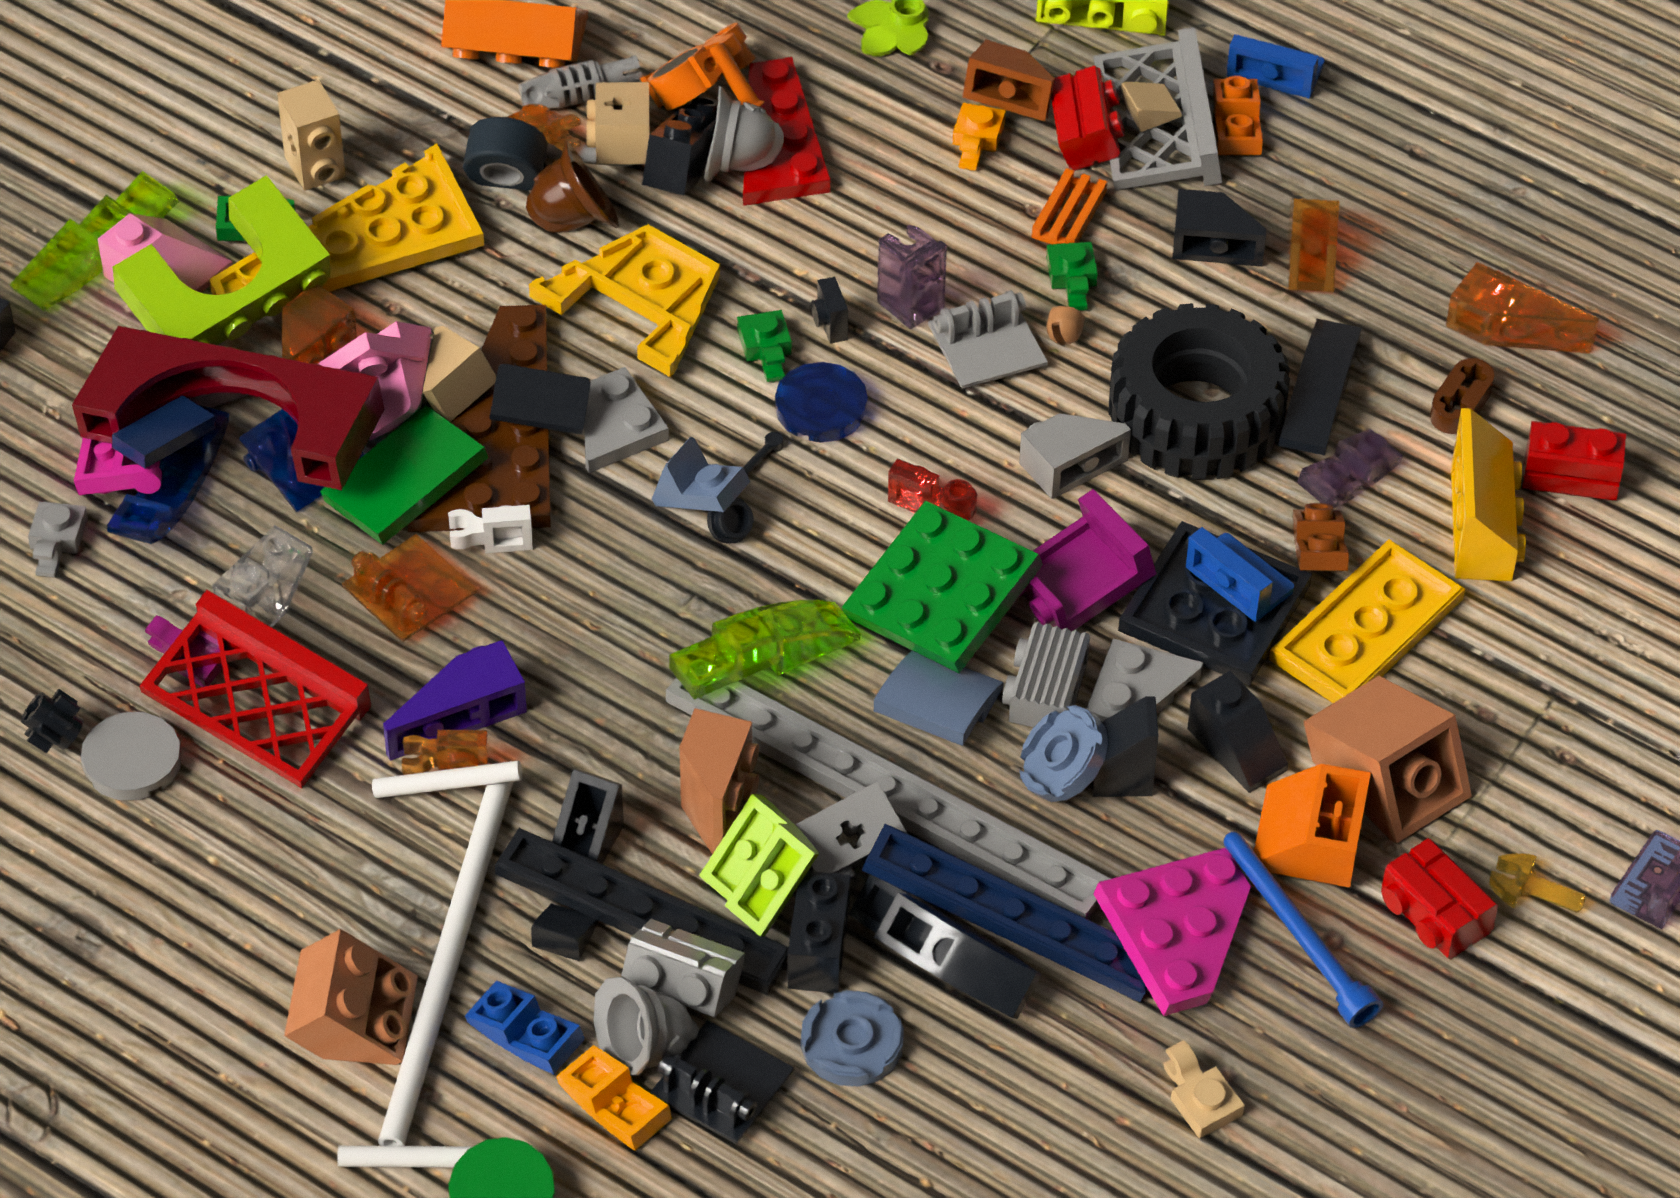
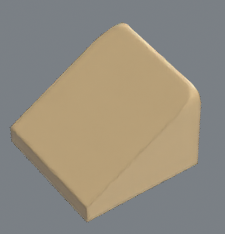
(1149, 104)

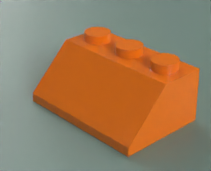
(514, 30)

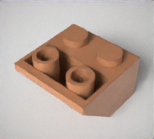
(716, 772)
(350, 1002)

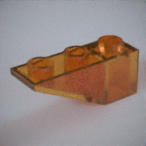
(1514, 315)

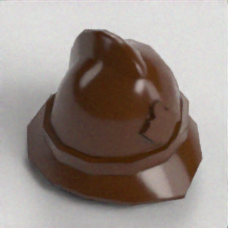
(568, 196)

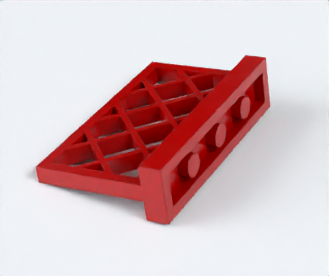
(285, 660)

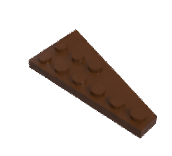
(517, 453)

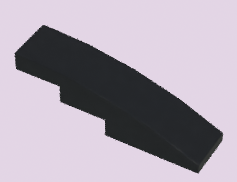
(1320, 387)

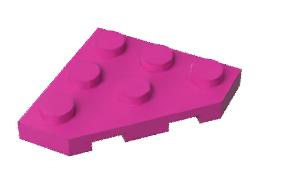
(1177, 924)

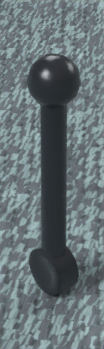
(773, 443)

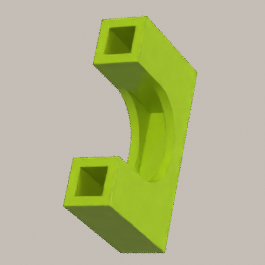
(289, 261)

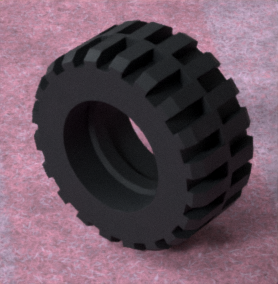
(1205, 348)

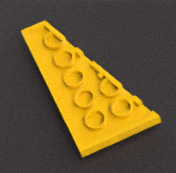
(384, 227)

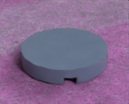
(1063, 753)
(852, 1038)

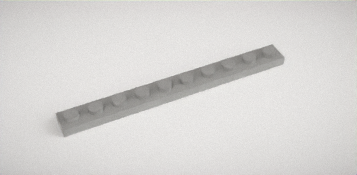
(918, 804)

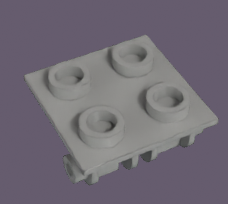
(987, 340)

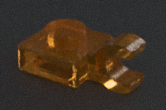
(551, 124)
(448, 751)

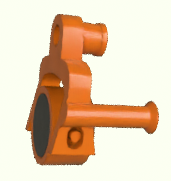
(701, 68)

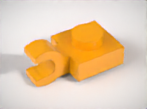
(977, 130)

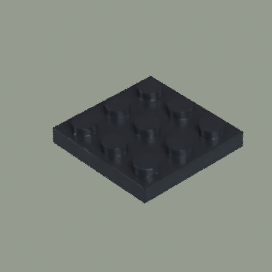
(1197, 623)

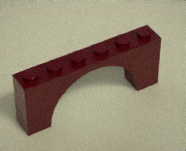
(149, 369)

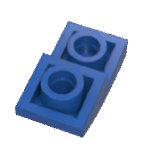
(520, 1027)

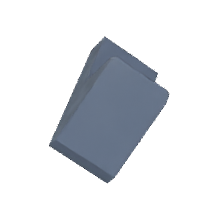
(695, 484)

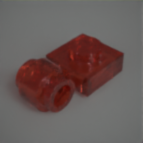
(913, 485)

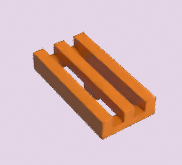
(1079, 187)

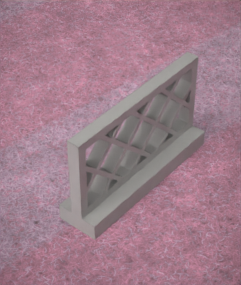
(1195, 115)

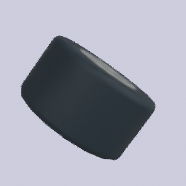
(504, 153)

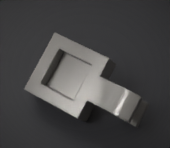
(54, 531)

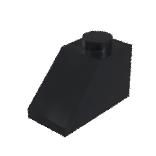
(1216, 230)
(1236, 731)
(1130, 752)

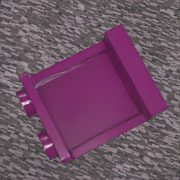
(1088, 566)

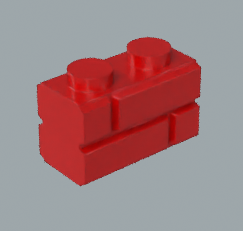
(1086, 118)
(1574, 460)
(1438, 899)

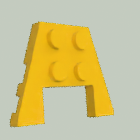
(648, 276)

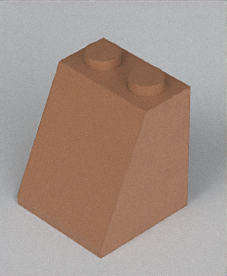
(1405, 746)

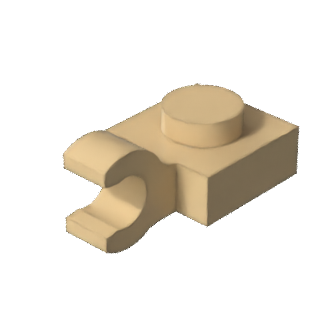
(1200, 1097)

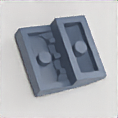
(937, 697)

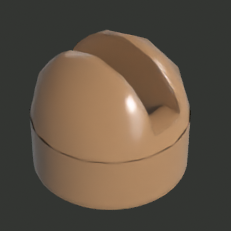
(1065, 324)

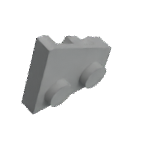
(619, 421)
(1138, 672)

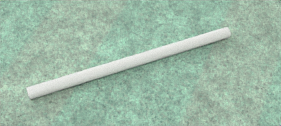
(444, 966)

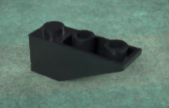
(681, 147)

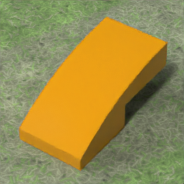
(612, 1098)

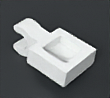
(499, 529)

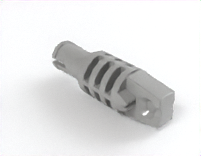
(576, 82)

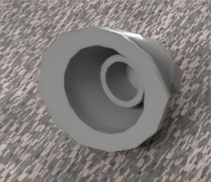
(742, 138)
(640, 1024)

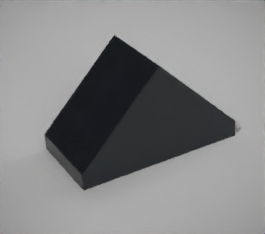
(590, 816)

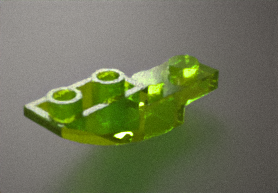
(760, 638)

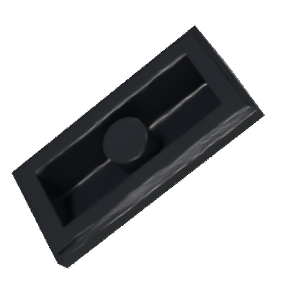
(540, 398)

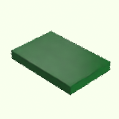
(406, 474)

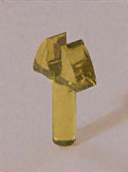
(1530, 884)

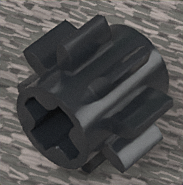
(52, 721)

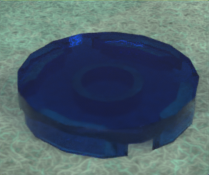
(821, 401)

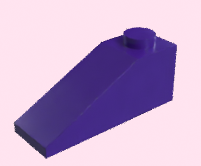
(464, 695)

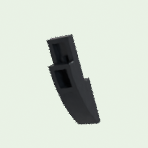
(945, 947)

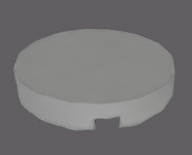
(131, 755)

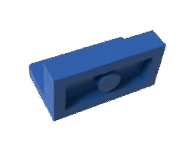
(1274, 66)
(1236, 573)

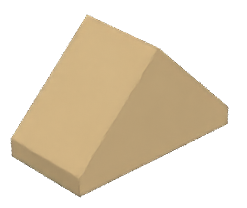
(455, 373)

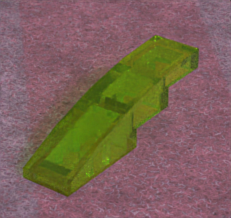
(74, 253)

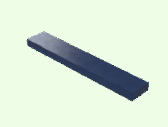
(1004, 910)

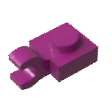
(165, 633)

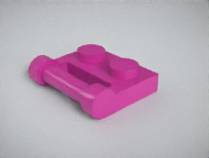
(106, 470)

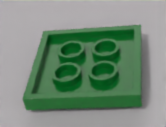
(942, 586)

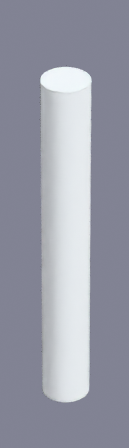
(447, 779)
(400, 1156)

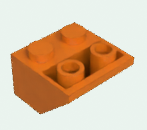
(1313, 824)

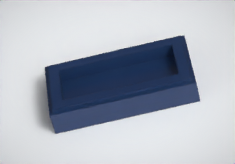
(163, 431)

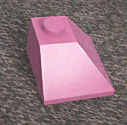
(186, 255)

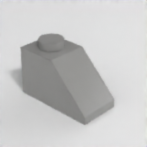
(1072, 450)

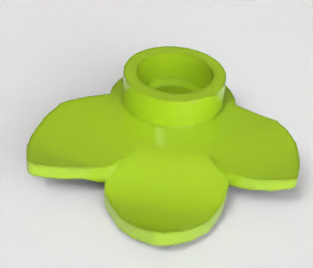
(892, 26)

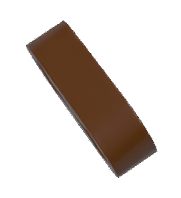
(1454, 392)

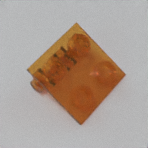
(407, 586)

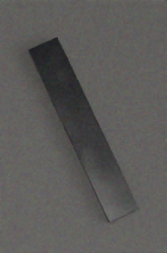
(631, 903)

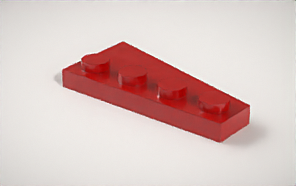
(800, 164)

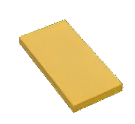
(1367, 623)

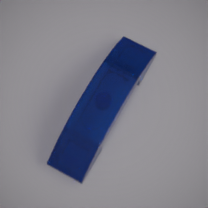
(183, 473)

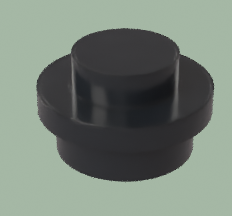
(731, 524)

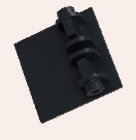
(721, 1081)

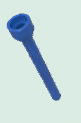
(1356, 1001)

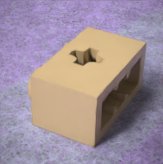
(619, 122)
(311, 134)

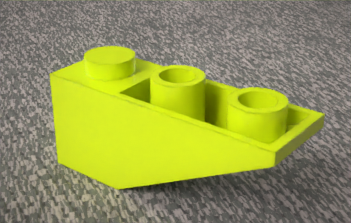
(1120, 15)

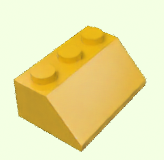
(1485, 502)

